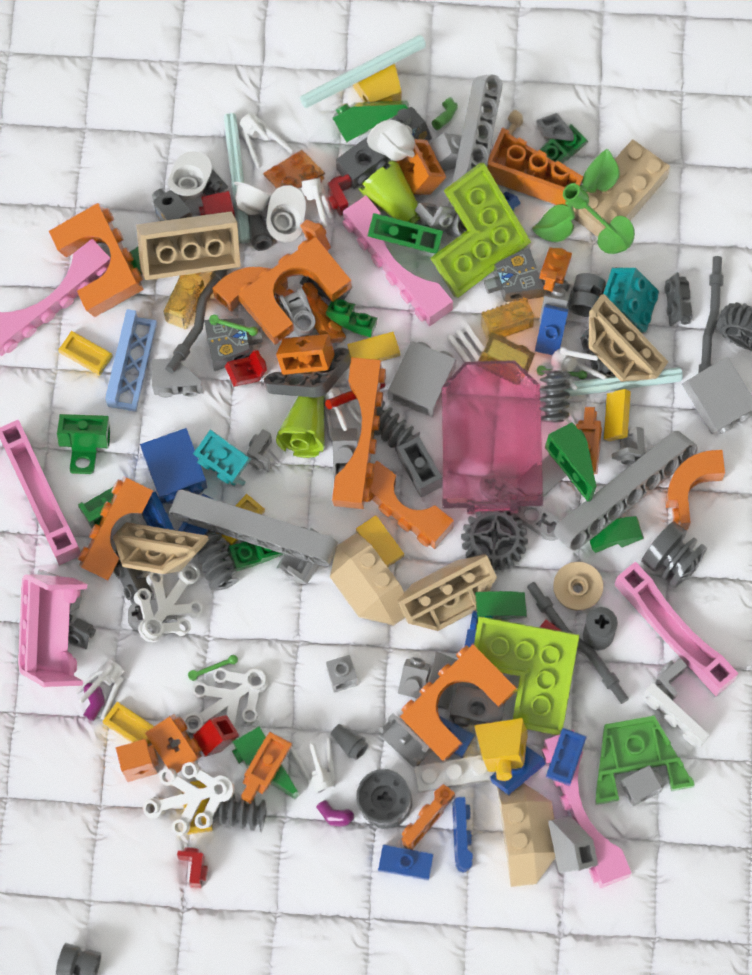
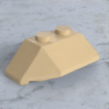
(621, 344)
(156, 548)
(366, 581)
(447, 593)
(526, 834)

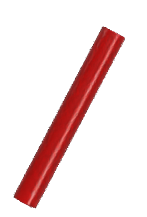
(343, 398)

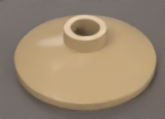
(578, 574)

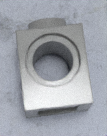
(341, 673)
(641, 785)

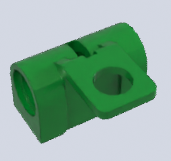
(84, 436)

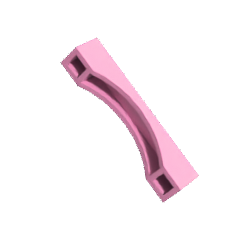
(87, 266)
(426, 297)
(39, 492)
(697, 655)
(611, 860)

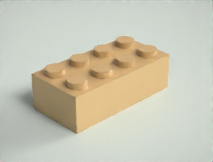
(638, 180)
(188, 245)

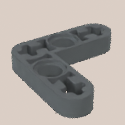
(312, 384)

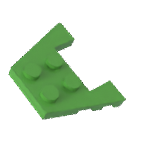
(631, 747)

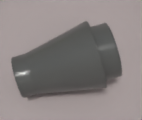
(259, 234)
(349, 741)

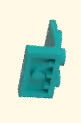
(632, 295)
(221, 456)

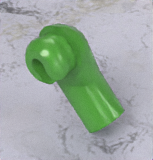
(445, 117)

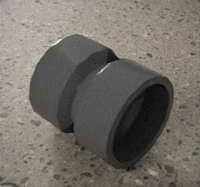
(586, 292)
(77, 962)

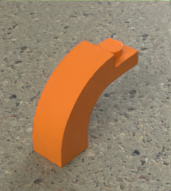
(227, 288)
(699, 468)

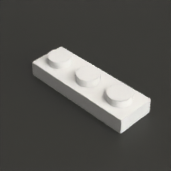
(675, 715)
(451, 773)

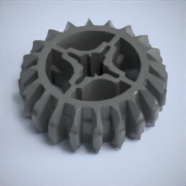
(736, 324)
(504, 538)

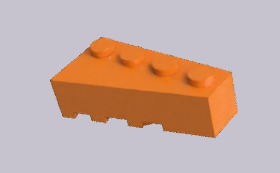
(528, 170)

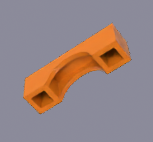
(127, 499)
(428, 524)

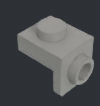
(436, 217)
(258, 446)
(631, 447)
(670, 672)
(413, 677)

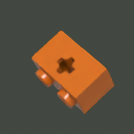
(422, 170)
(305, 354)
(161, 739)
(137, 760)

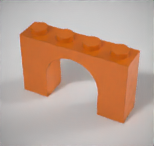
(309, 261)
(120, 279)
(423, 714)

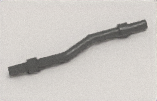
(716, 282)
(183, 350)
(609, 679)

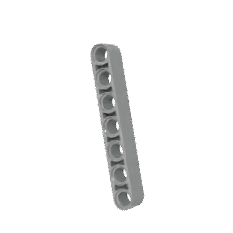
(470, 141)
(625, 490)
(253, 528)

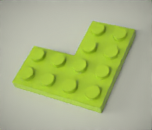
(490, 234)
(543, 662)

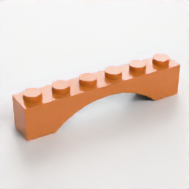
(351, 482)

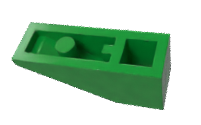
(362, 116)
(405, 233)
(571, 452)
(245, 751)

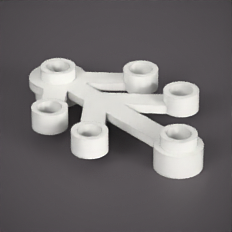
(166, 605)
(229, 697)
(192, 797)

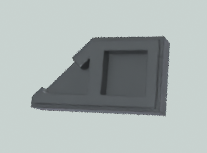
(554, 127)

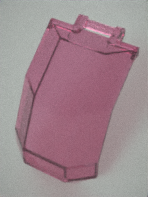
(491, 438)

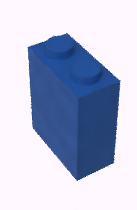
(173, 465)

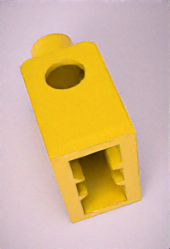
(380, 86)
(503, 746)

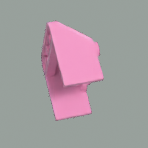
(46, 628)

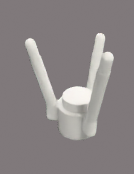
(255, 127)
(314, 190)
(565, 360)
(337, 410)
(108, 674)
(321, 779)

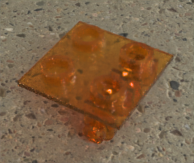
(294, 171)

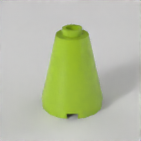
(392, 193)
(303, 428)

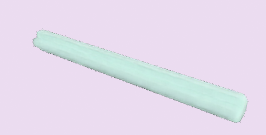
(362, 71)
(236, 173)
(613, 383)

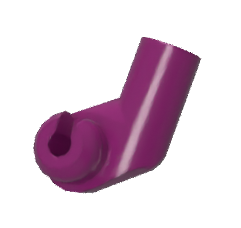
(96, 702)
(335, 817)

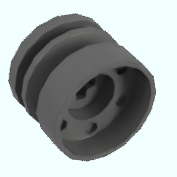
(674, 554)
(375, 787)

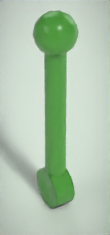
(214, 320)
(581, 374)
(193, 675)

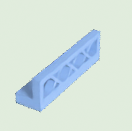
(122, 356)

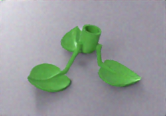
(557, 222)

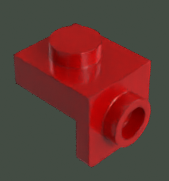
(335, 191)
(247, 369)
(198, 870)

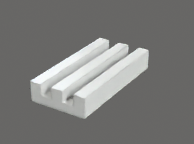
(459, 334)

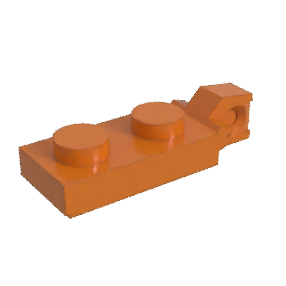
(555, 267)
(323, 324)
(592, 431)
(265, 766)
(427, 817)

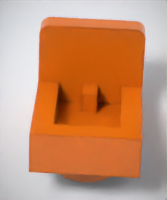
(313, 230)

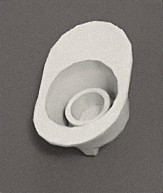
(392, 140)
(190, 175)
(251, 199)
(286, 213)

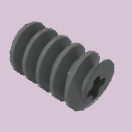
(555, 395)
(392, 430)
(215, 565)
(600, 618)
(243, 812)

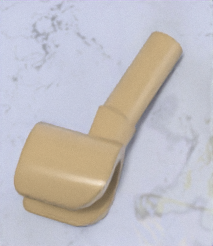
(516, 119)

